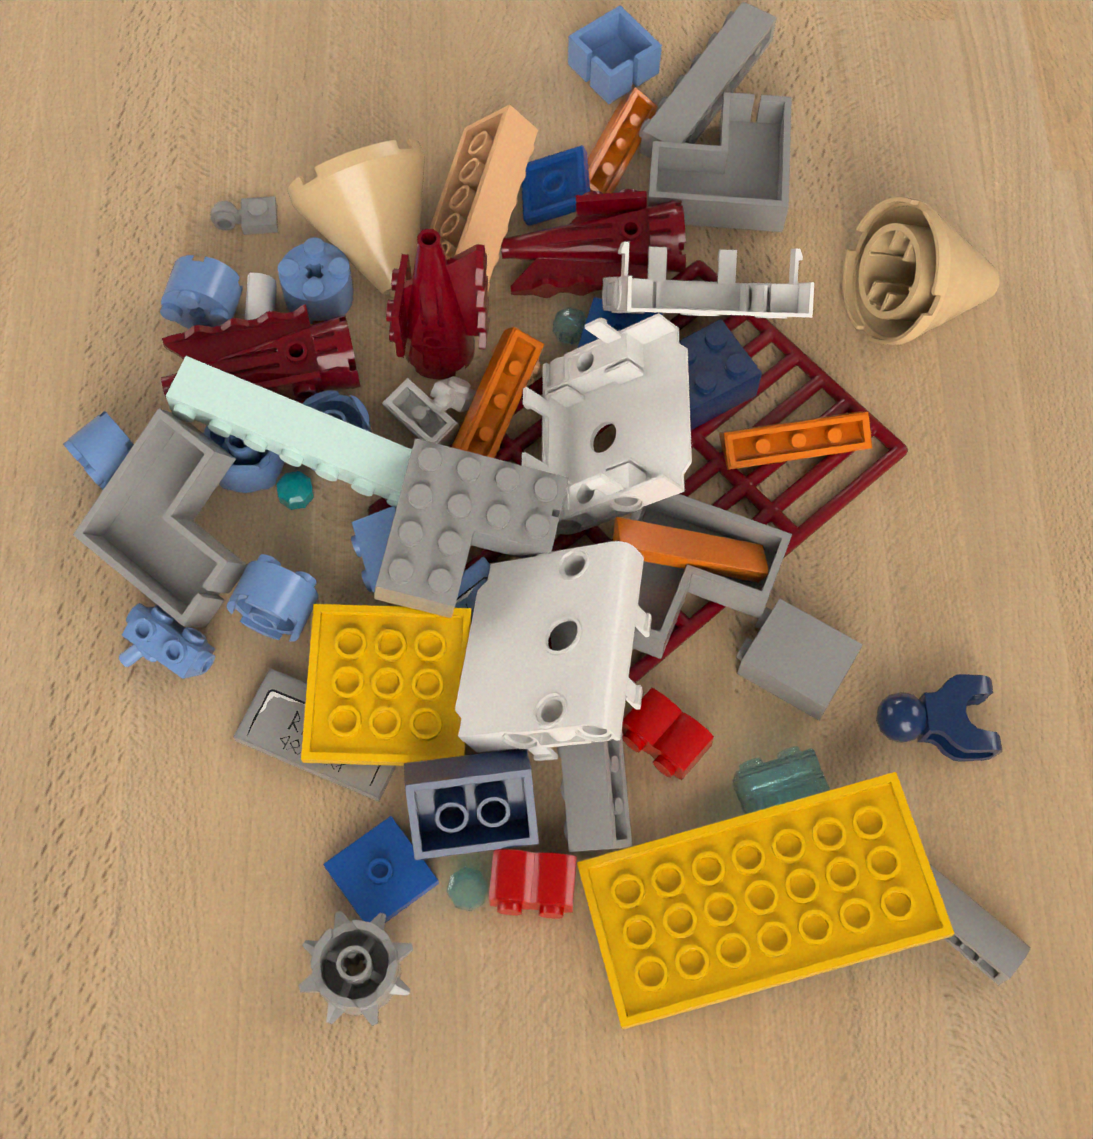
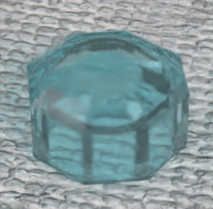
(569, 325)
(467, 889)

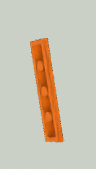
(619, 141)
(498, 393)
(796, 440)
(682, 547)

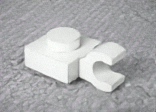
(451, 393)

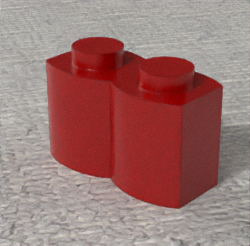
(666, 734)
(532, 882)

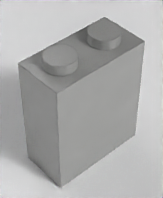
(797, 658)

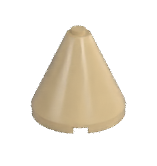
(367, 206)
(911, 273)

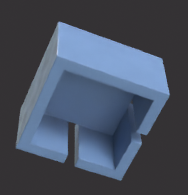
(614, 54)

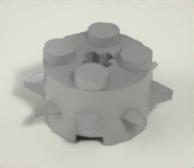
(348, 945)

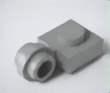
(256, 215)

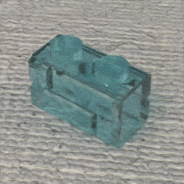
(779, 781)

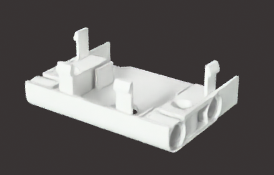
(706, 298)
(639, 386)
(539, 698)

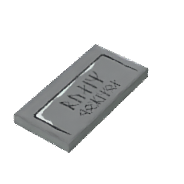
(276, 729)

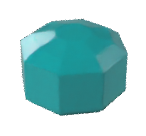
(295, 490)

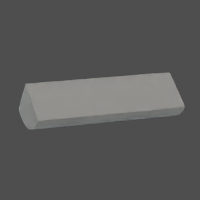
(980, 934)

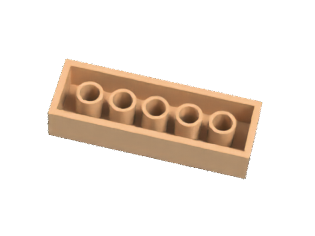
(484, 184)

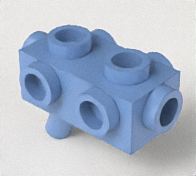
(165, 640)

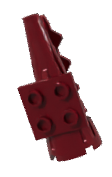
(586, 250)
(439, 307)
(274, 352)

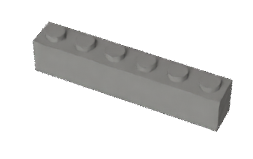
(717, 70)
(592, 783)

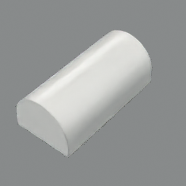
(260, 295)
(411, 408)

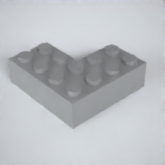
(741, 179)
(459, 502)
(148, 525)
(666, 587)

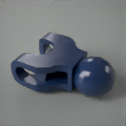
(942, 719)

